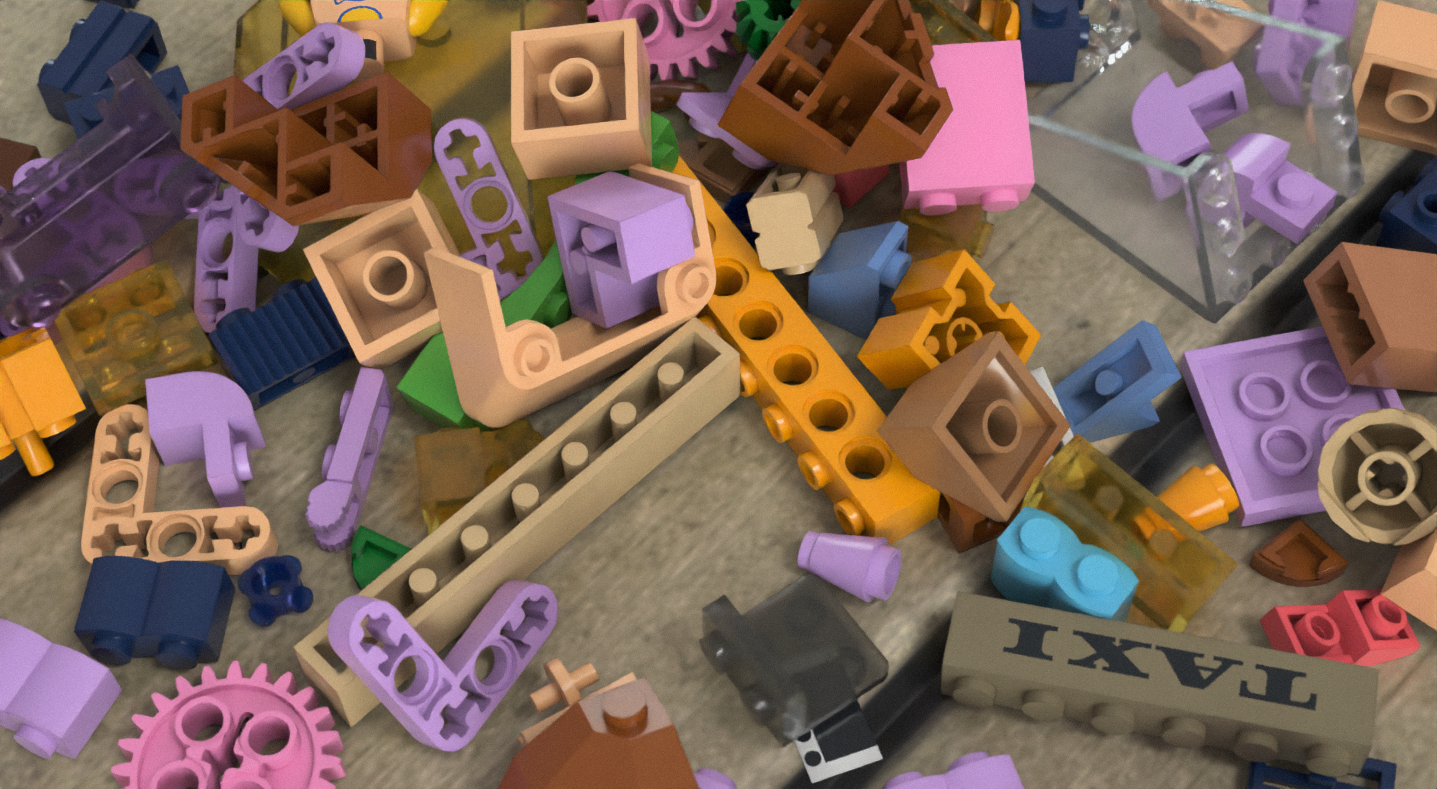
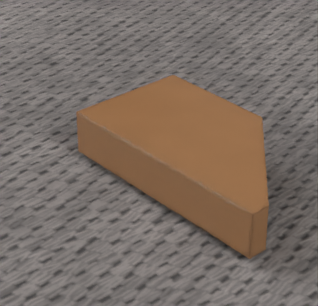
(717, 167)

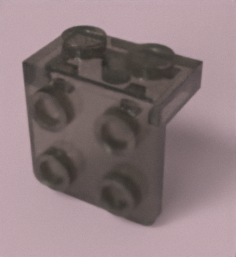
(792, 656)

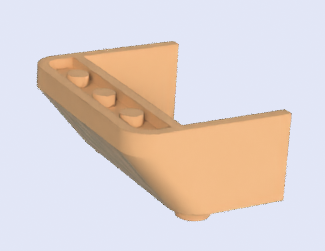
(527, 365)

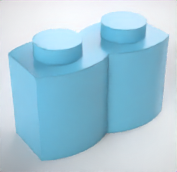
(1048, 567)

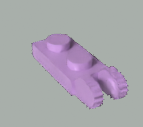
(351, 463)

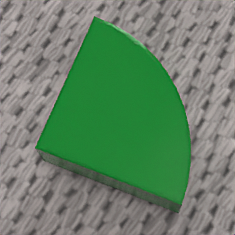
(373, 555)

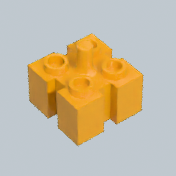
(938, 313)
(34, 397)

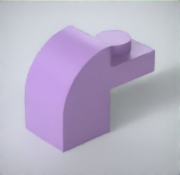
(1174, 120)
(1275, 188)
(207, 419)

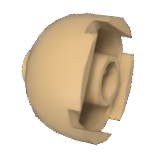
(1381, 476)

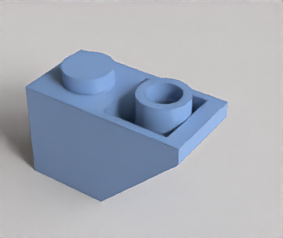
(859, 277)

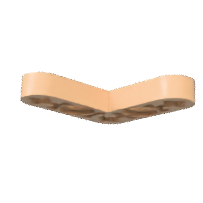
(150, 530)

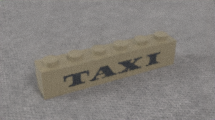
(1161, 684)

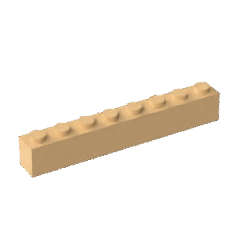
(538, 504)

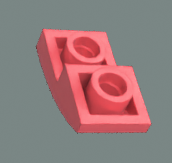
(1350, 628)

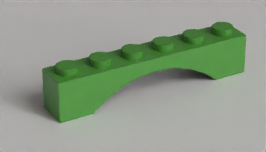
(543, 298)

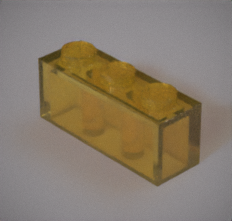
(1111, 510)

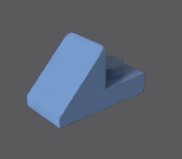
(1117, 385)

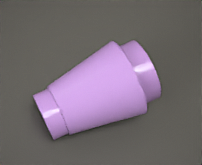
(853, 563)

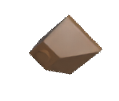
(977, 427)

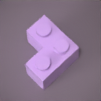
(616, 241)

